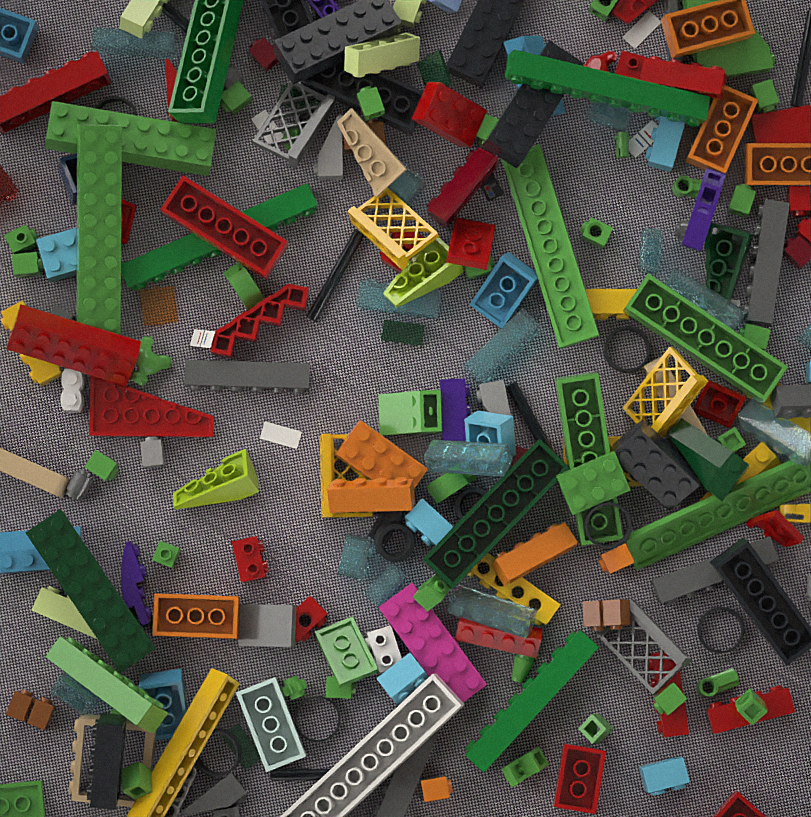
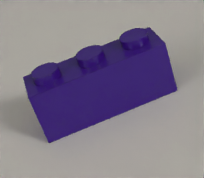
(454, 408)

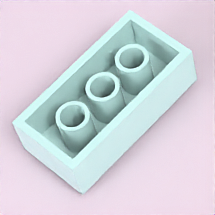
(271, 724)

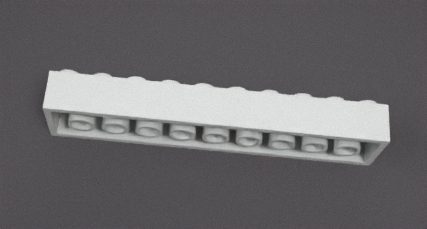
(380, 752)

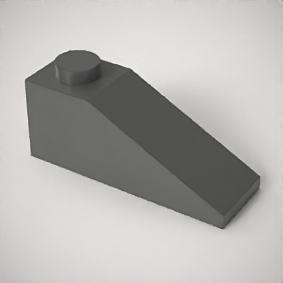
(223, 794)

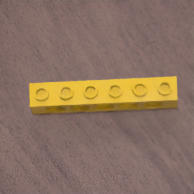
(547, 605)

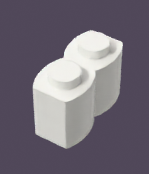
(72, 396)

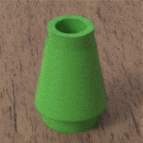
(521, 667)

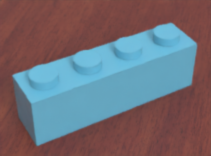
(665, 144)

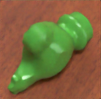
(148, 362)

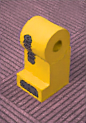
(797, 513)

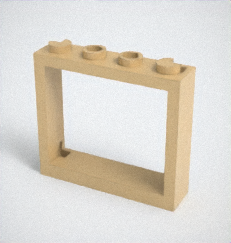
(78, 748)

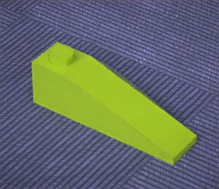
(423, 274)
(226, 483)

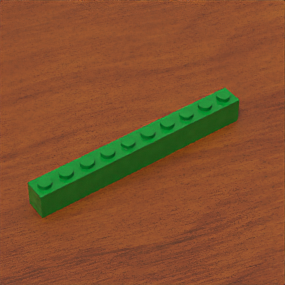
(607, 88)
(192, 249)

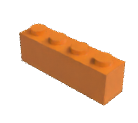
(371, 495)
(534, 553)

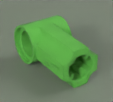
(692, 187)
(719, 682)

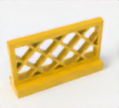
(381, 239)
(678, 403)
(327, 474)

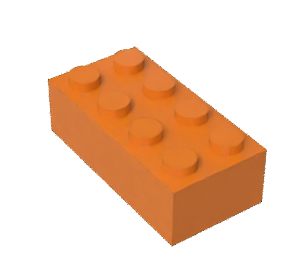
(707, 27)
(722, 131)
(777, 164)
(377, 456)
(196, 616)

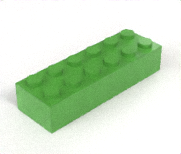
(107, 683)

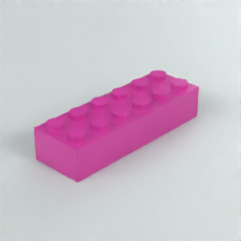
(431, 643)

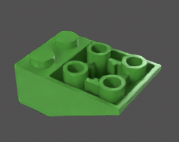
(410, 413)

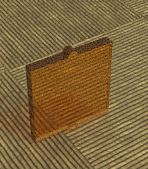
(159, 306)

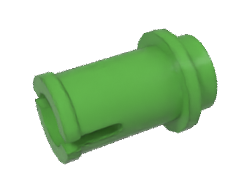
(622, 144)

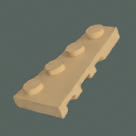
(372, 154)

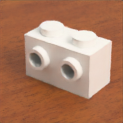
(384, 648)

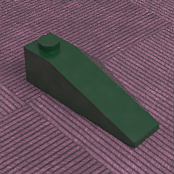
(725, 257)
(711, 461)

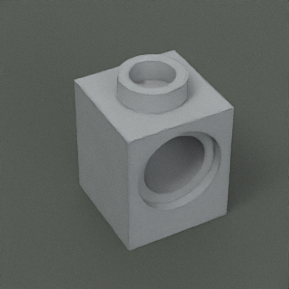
(152, 453)

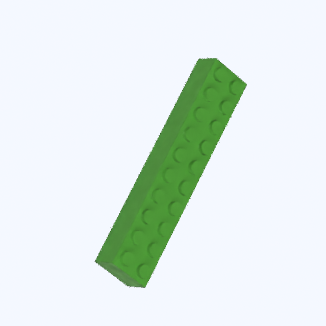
(99, 226)

